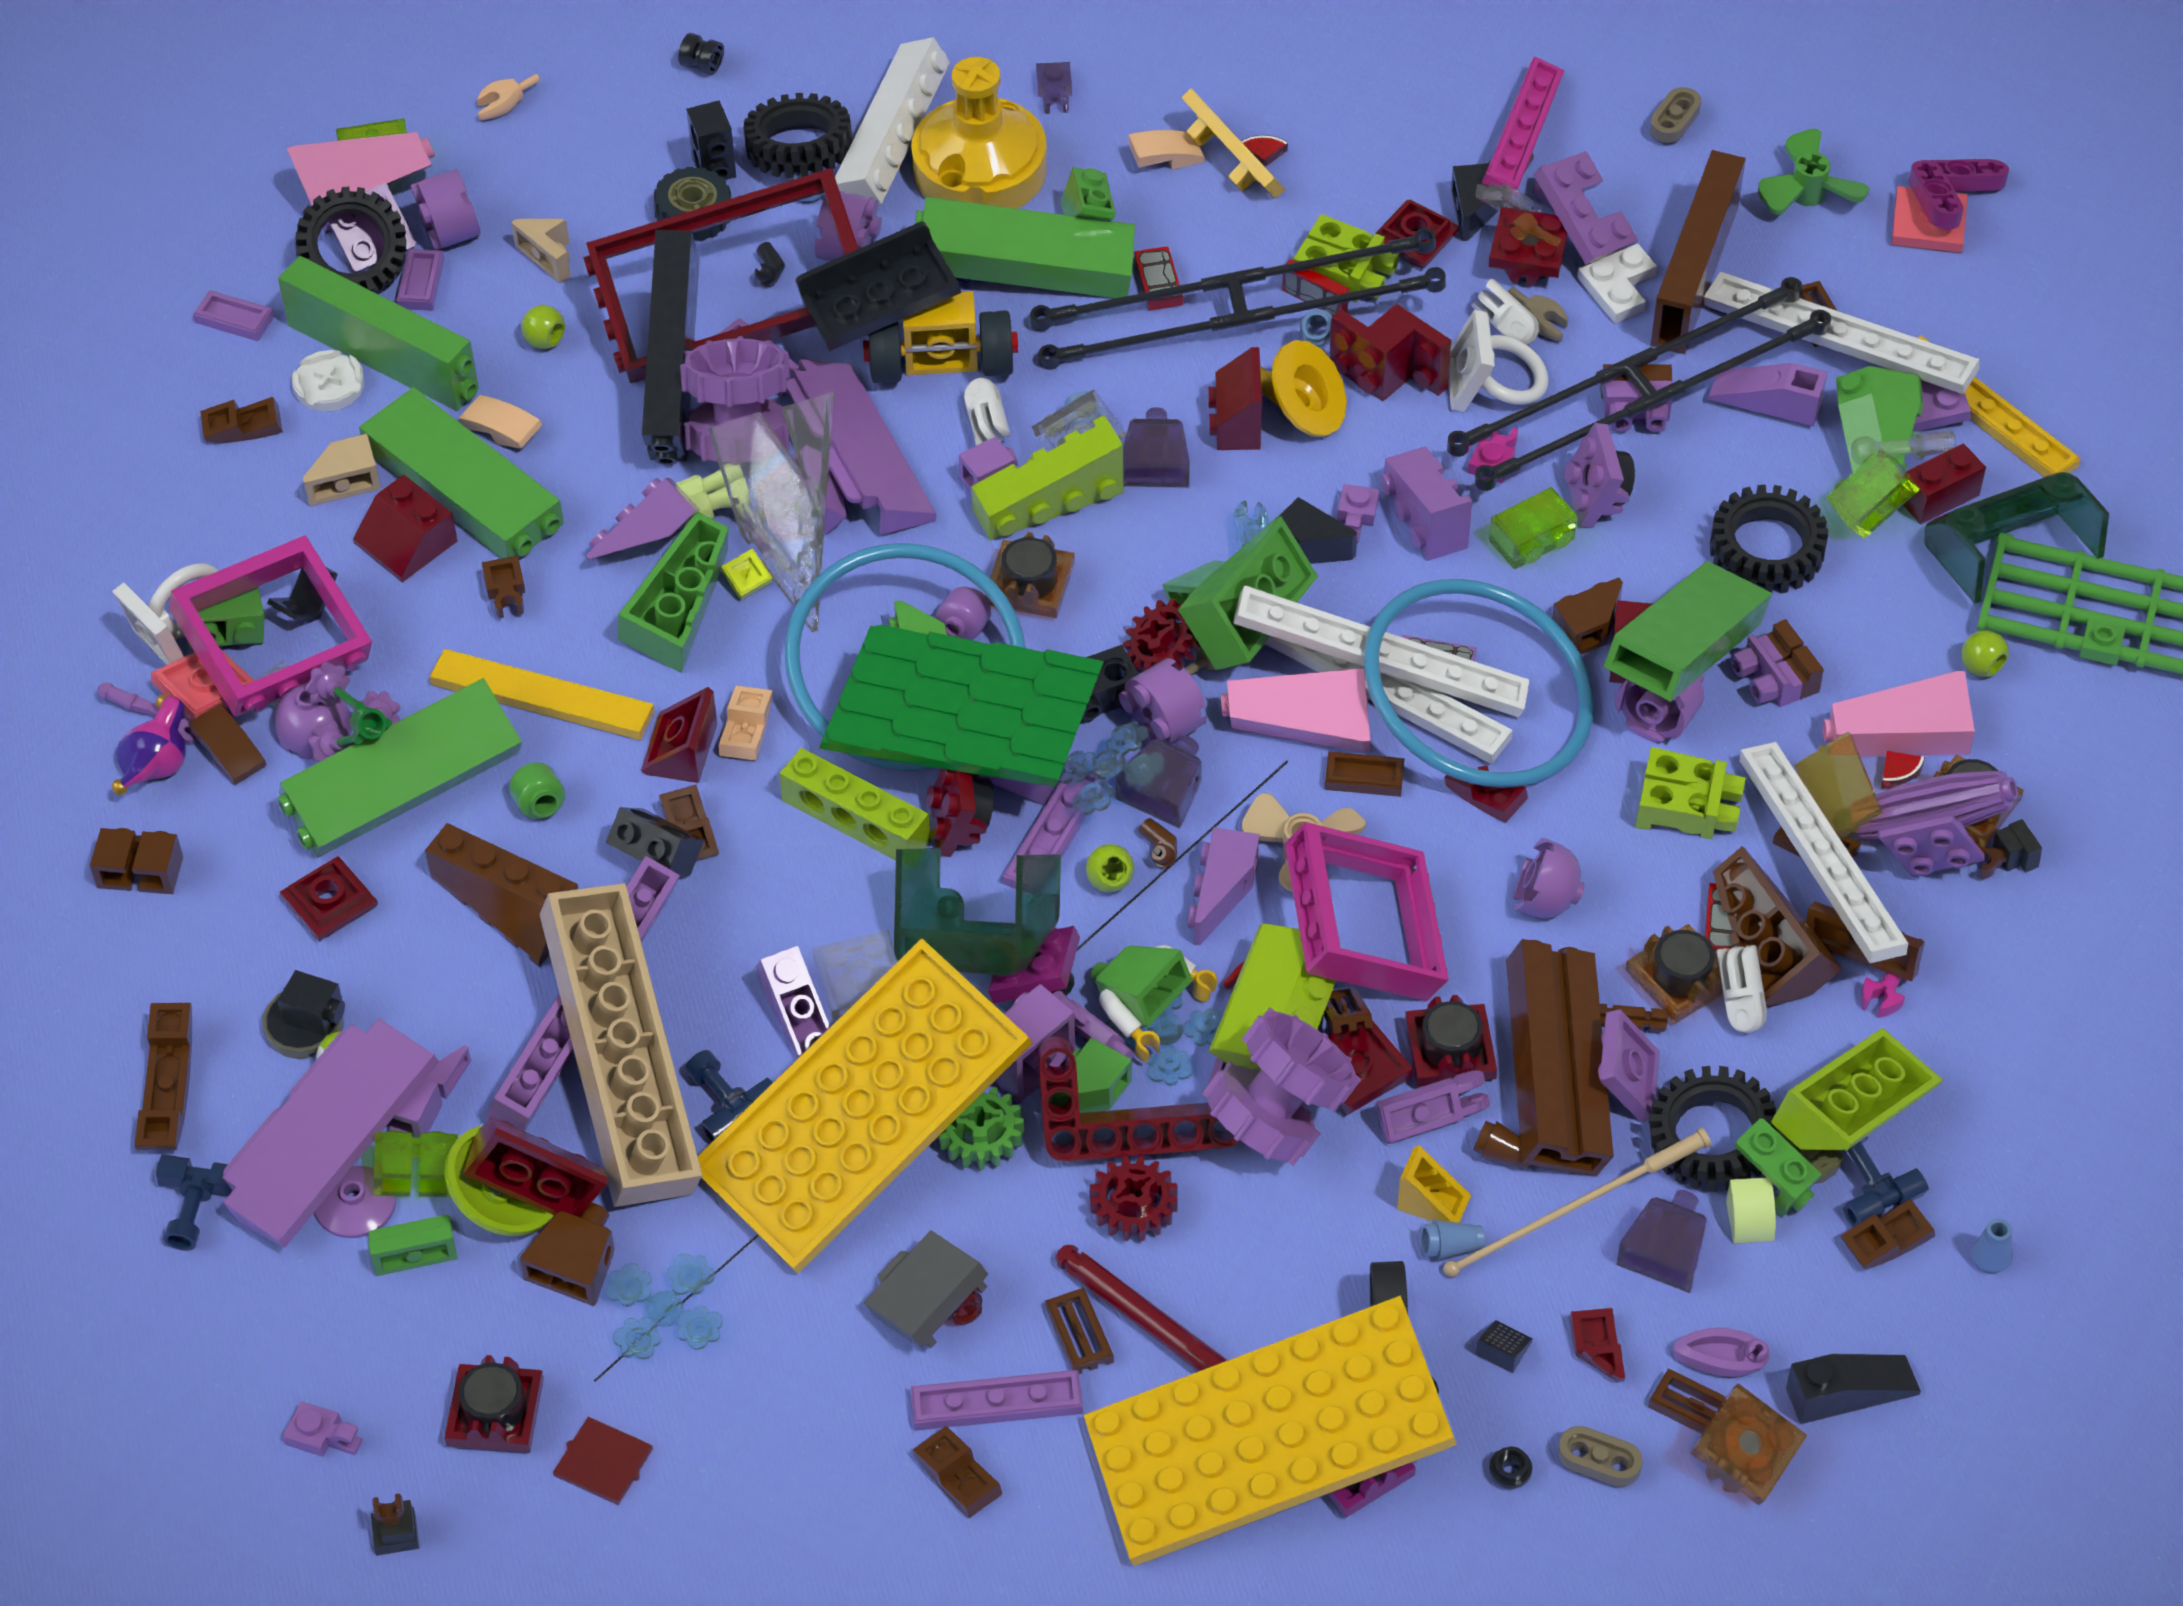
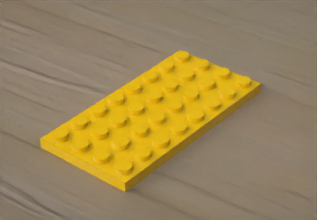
(860, 1105)
(1268, 1430)

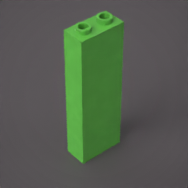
(1032, 247)
(379, 333)
(464, 474)
(1687, 630)
(398, 769)

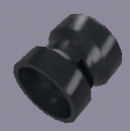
(701, 53)

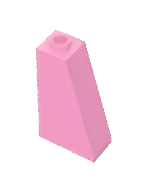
(359, 162)
(1303, 707)
(1908, 719)

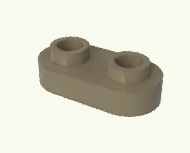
(1675, 114)
(1601, 1455)

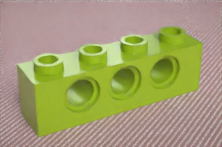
(852, 805)

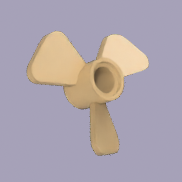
(1275, 825)

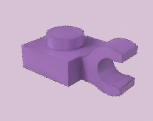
(1358, 506)
(318, 1428)

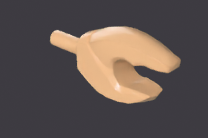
(502, 96)

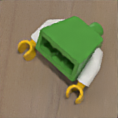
(1142, 985)

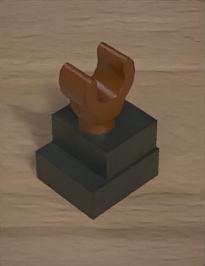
(2012, 848)
(394, 1526)

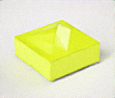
(746, 574)

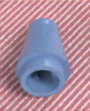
(1312, 322)
(1449, 1239)
(1993, 1248)

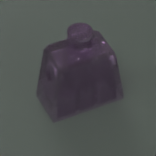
(1155, 452)
(1173, 790)
(1665, 1241)

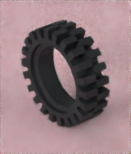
(791, 114)
(364, 205)
(1773, 506)
(1695, 1091)

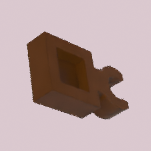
(504, 583)

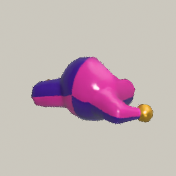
(152, 747)

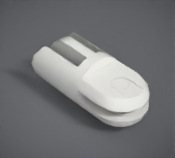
(1507, 313)
(985, 411)
(1742, 988)

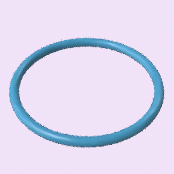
(861, 558)
(1440, 762)

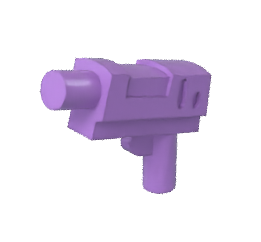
(1089, 1026)

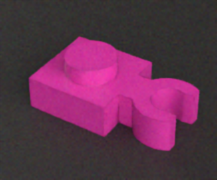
(1494, 451)

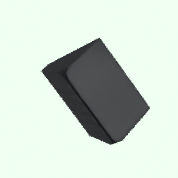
(1503, 1345)

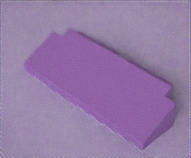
(862, 448)
(323, 1128)

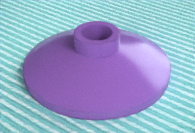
(355, 1215)

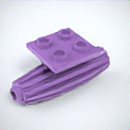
(1928, 818)

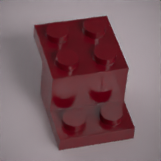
(1390, 352)

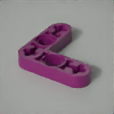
(1937, 180)

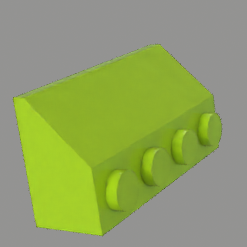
(1272, 978)
(1854, 1095)

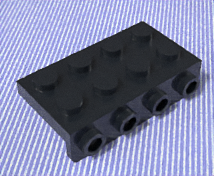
(876, 285)

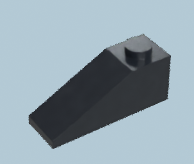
(1848, 1383)

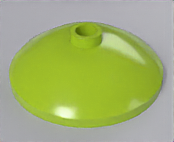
(492, 1212)

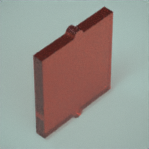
(603, 1460)

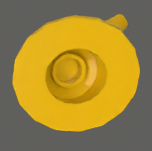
(1306, 388)

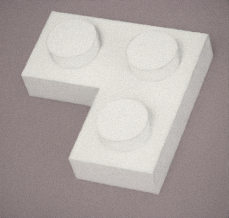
(1612, 281)

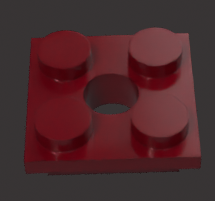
(1415, 216)
(329, 914)

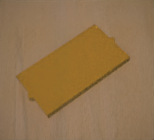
(1840, 785)

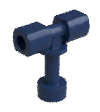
(704, 1069)
(196, 1186)
(1880, 1189)

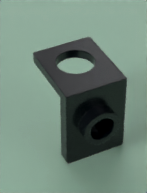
(303, 599)

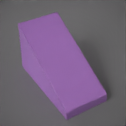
(450, 1070)

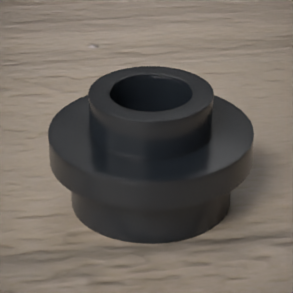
(1512, 1457)

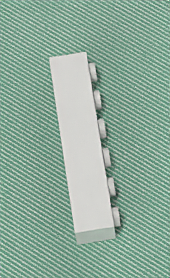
(892, 119)

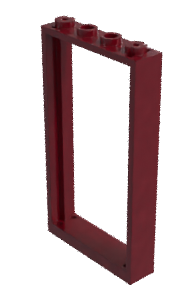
(698, 220)

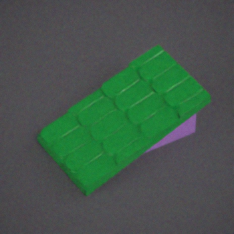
(964, 707)

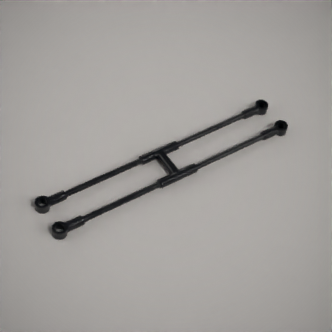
(1234, 283)
(1629, 368)

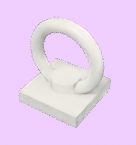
(1474, 360)
(152, 621)

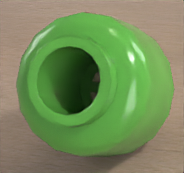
(537, 790)

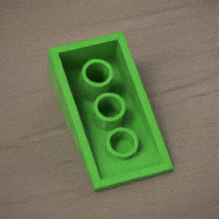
(1266, 563)

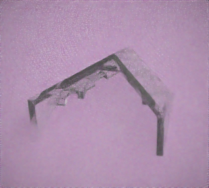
(775, 498)

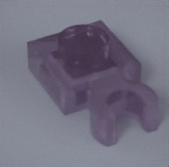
(1054, 84)

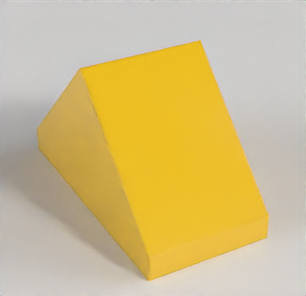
(1430, 1190)

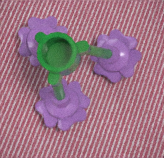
(367, 721)

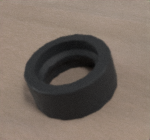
(1388, 1282)

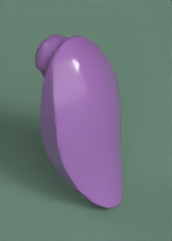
(1722, 1352)

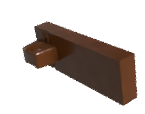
(1837, 939)

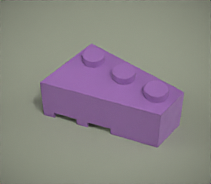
(1427, 502)

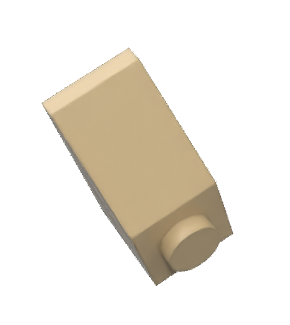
(342, 471)

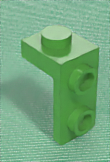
(1781, 1165)

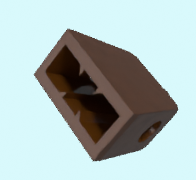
(571, 1255)

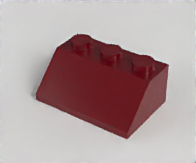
(533, 1169)

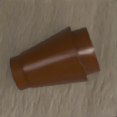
(1499, 1145)

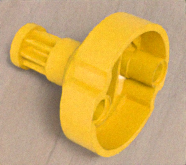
(979, 143)

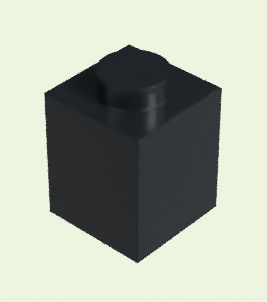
(311, 1003)

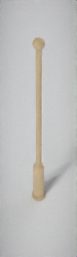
(1651, 1164)

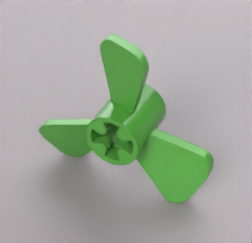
(1809, 180)

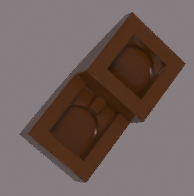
(234, 424)
(227, 743)
(686, 811)
(1888, 1237)
(956, 1471)

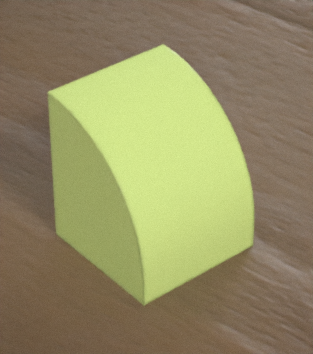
(1751, 1210)

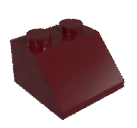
(1237, 403)
(405, 528)

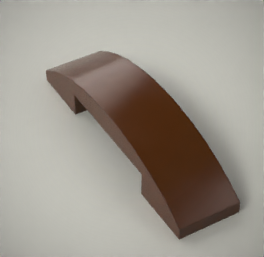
(166, 1077)

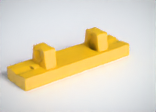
(1249, 168)

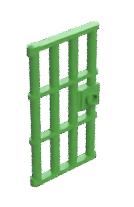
(2103, 631)

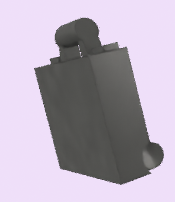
(925, 1288)

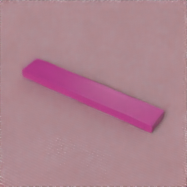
(1523, 124)

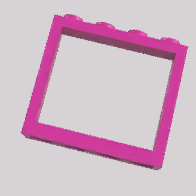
(242, 577)
(1306, 857)

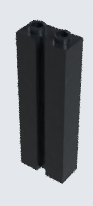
(669, 336)

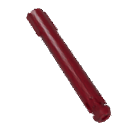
(1137, 1309)

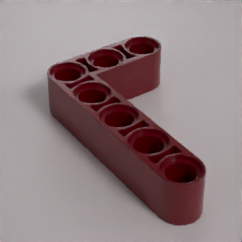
(1121, 1122)

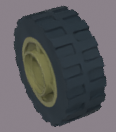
(690, 190)

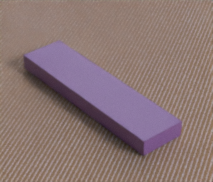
(1054, 826)
(996, 1400)

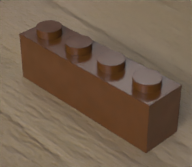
(496, 885)

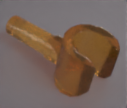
(1527, 225)

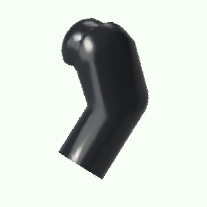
(771, 267)

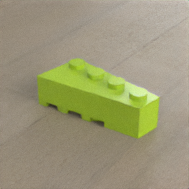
(1051, 482)

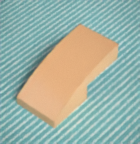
(1164, 146)
(504, 421)
(745, 723)

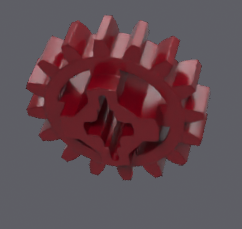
(1160, 637)
(1133, 1199)

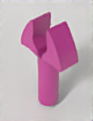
(1886, 987)

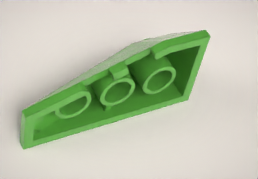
(1879, 406)

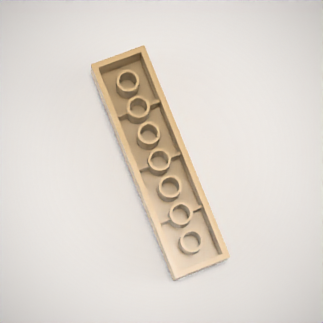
(620, 1045)

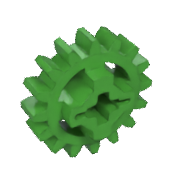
(984, 1130)

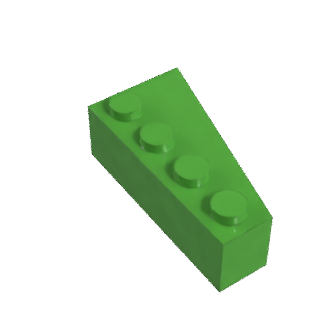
(674, 596)

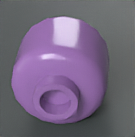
(965, 612)

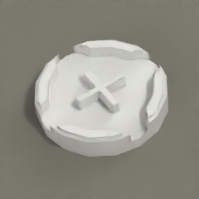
(328, 381)

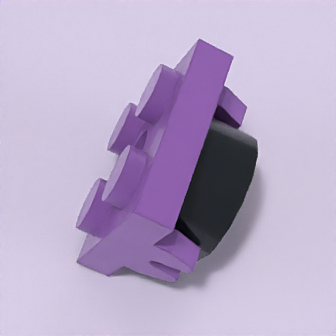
(1599, 477)

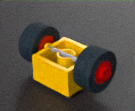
(943, 342)

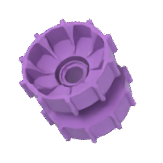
(735, 382)
(1266, 1105)

